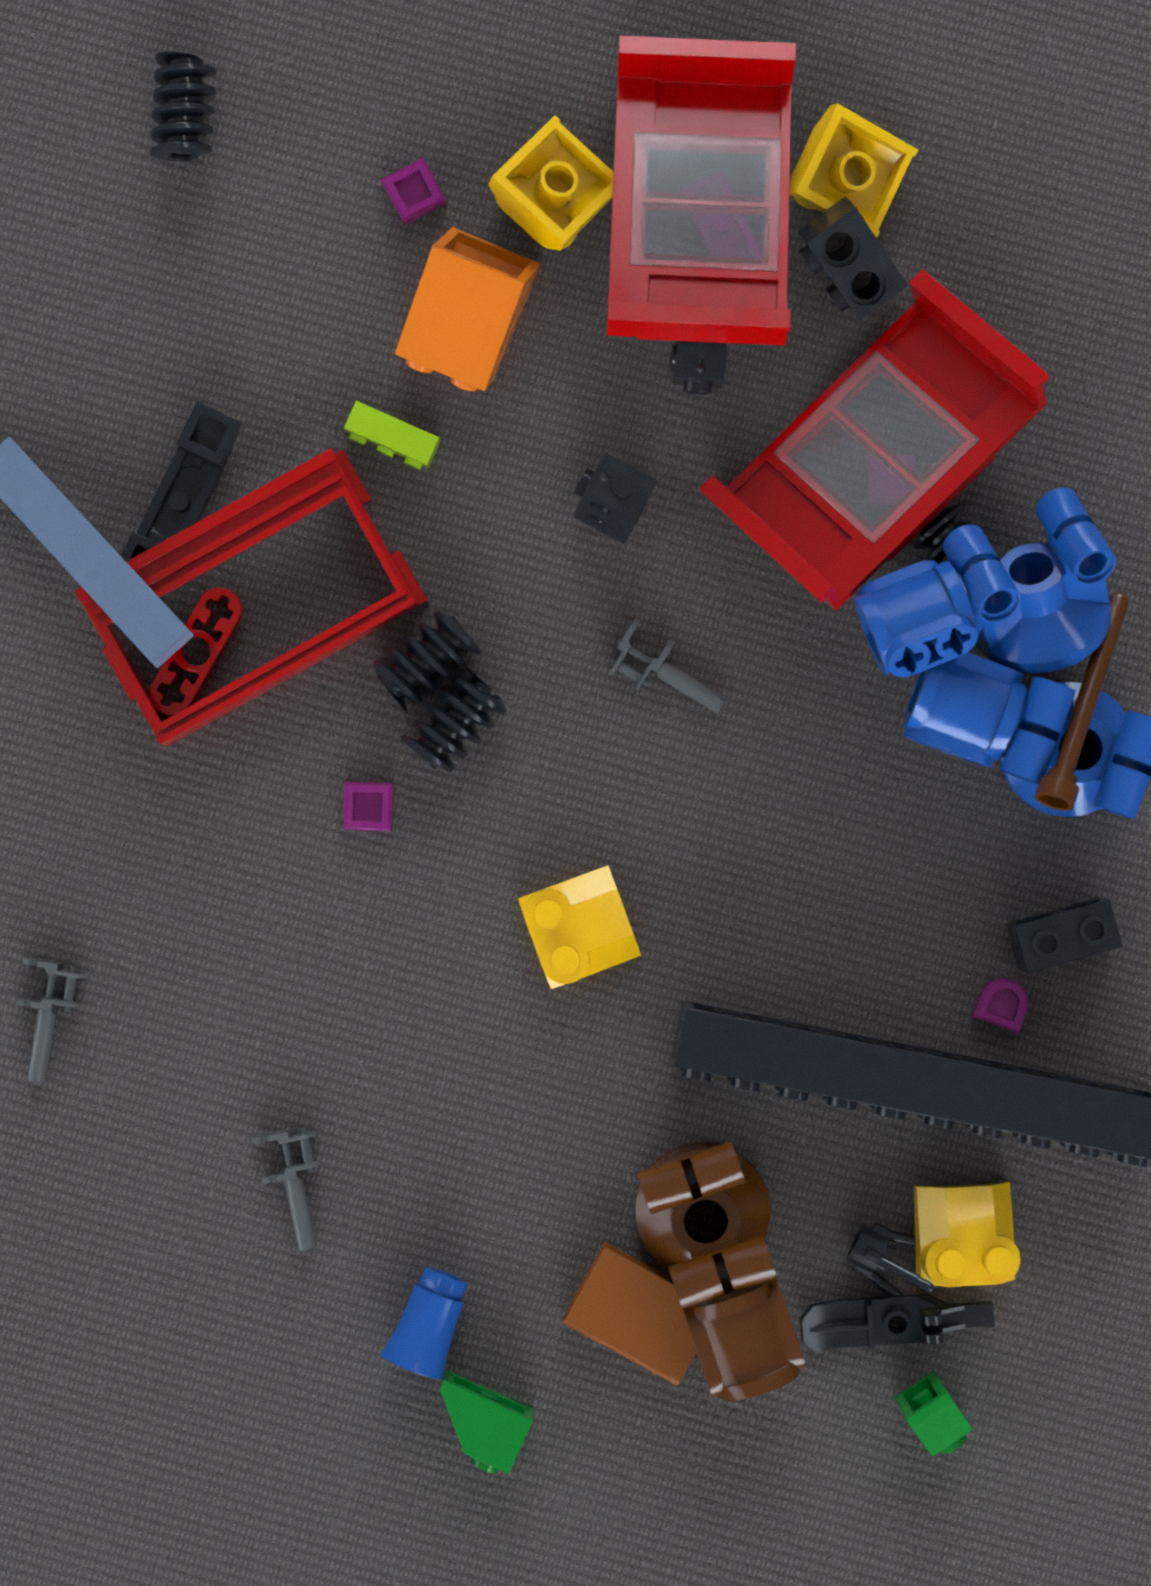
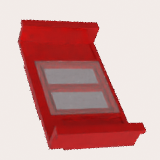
(701, 191)
(885, 445)

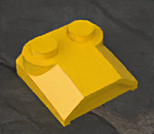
(853, 161)
(553, 186)
(579, 927)
(965, 1234)

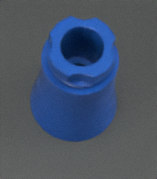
(427, 1324)

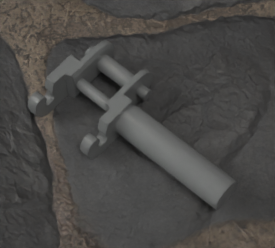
(666, 672)
(46, 1014)
(294, 1182)

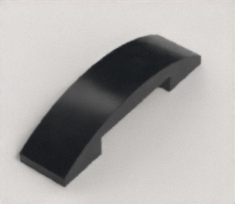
(188, 480)

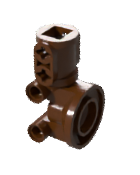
(721, 1280)

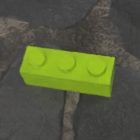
(391, 435)

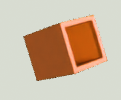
(466, 309)

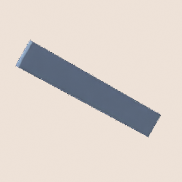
(89, 557)

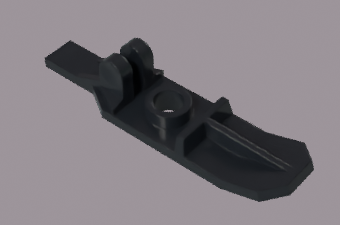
(866, 1319)

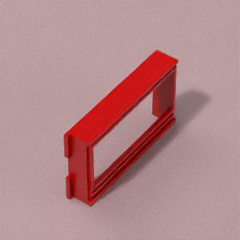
(231, 533)

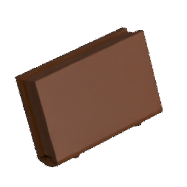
(633, 1314)

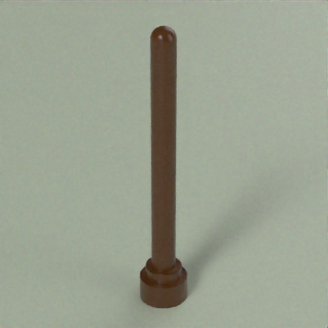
(1059, 786)

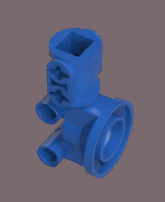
(1027, 611)
(988, 715)

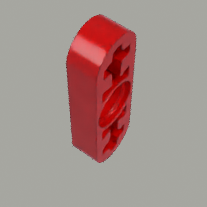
(205, 615)

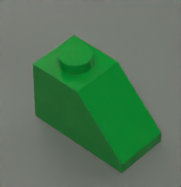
(934, 1415)
(486, 1422)

